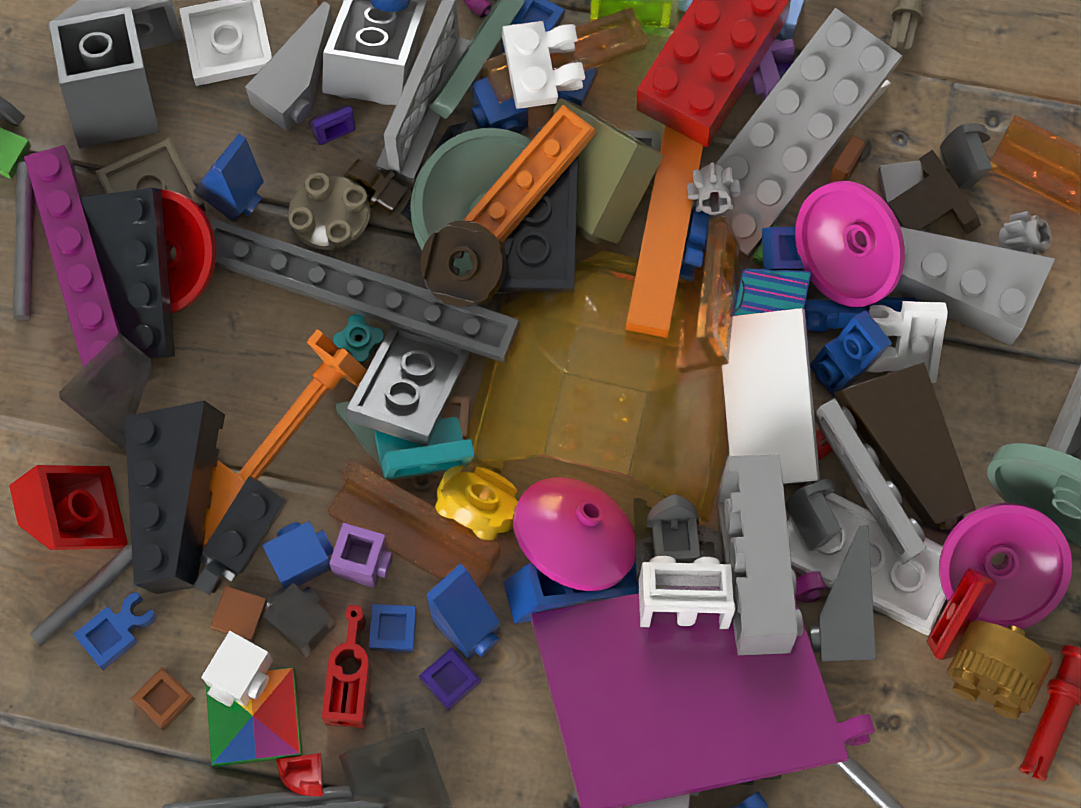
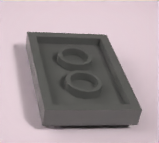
(408, 386)

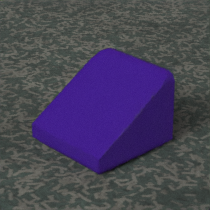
(332, 124)

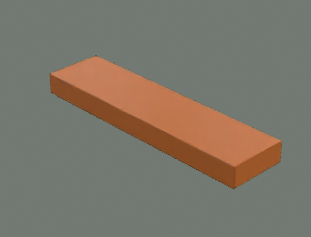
(532, 173)

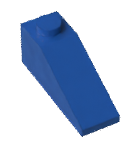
(232, 181)
(534, 592)
(463, 614)

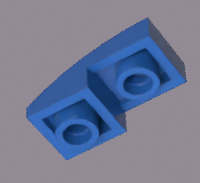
(850, 353)

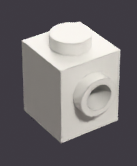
(237, 671)

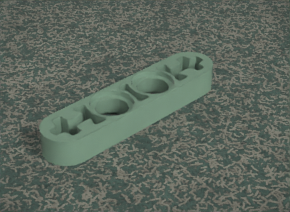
(474, 56)

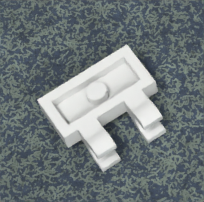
(530, 63)
(918, 333)

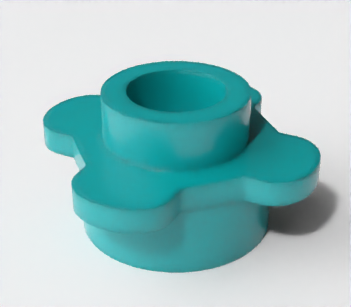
(364, 348)

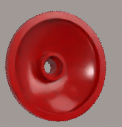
(195, 246)

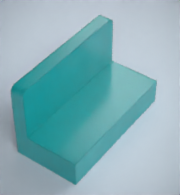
(405, 459)

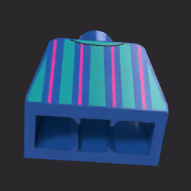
(770, 291)

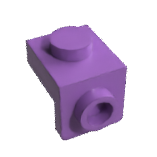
(766, 74)

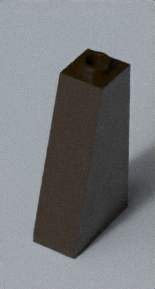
(912, 442)

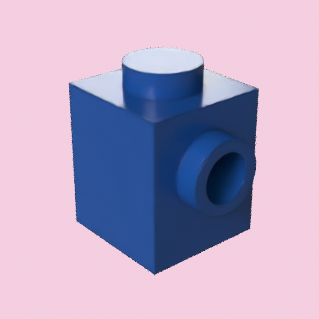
(492, 114)
(299, 553)

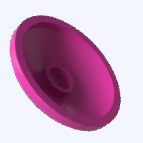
(834, 244)
(574, 533)
(1034, 566)

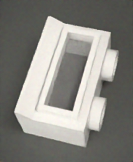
(686, 589)

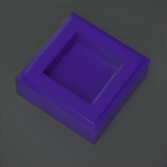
(450, 679)

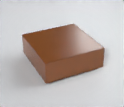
(848, 160)
(239, 613)
(162, 698)

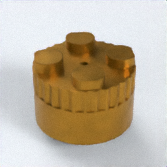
(999, 668)

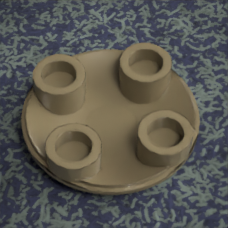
(329, 211)

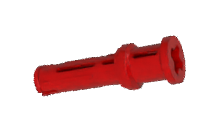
(1064, 695)

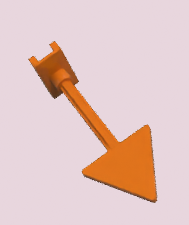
(226, 483)

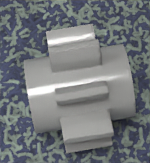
(713, 189)
(1026, 234)

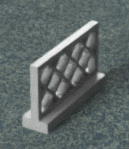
(412, 122)

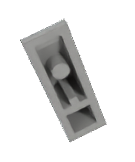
(291, 77)

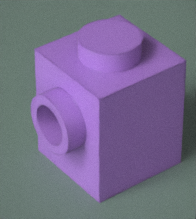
(360, 556)

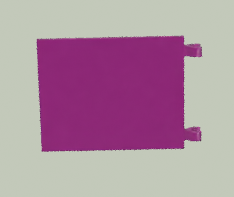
(678, 707)

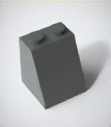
(103, 77)

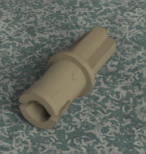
(906, 21)

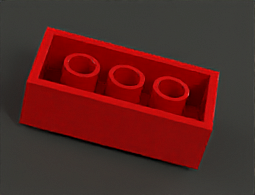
(709, 64)

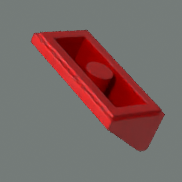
(959, 612)

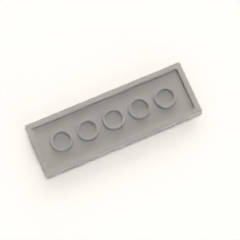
(802, 123)

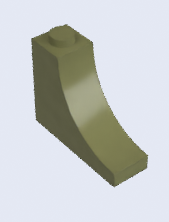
(610, 177)

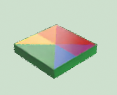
(262, 729)

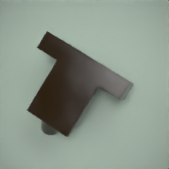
(933, 199)

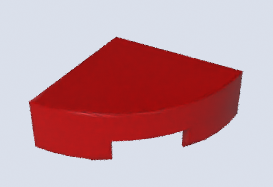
(302, 774)

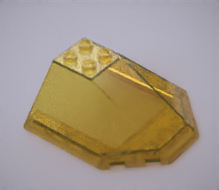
(602, 393)

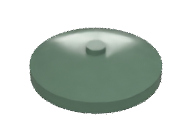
(459, 178)
(1040, 480)

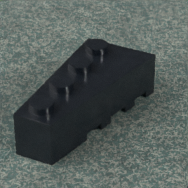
(169, 491)

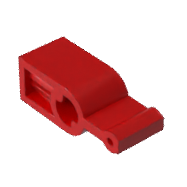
(338, 682)

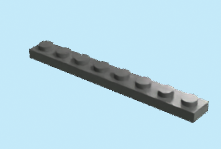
(363, 292)

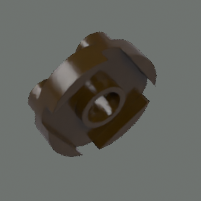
(452, 242)

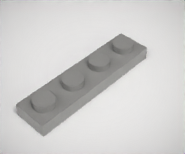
(861, 466)

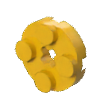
(477, 500)

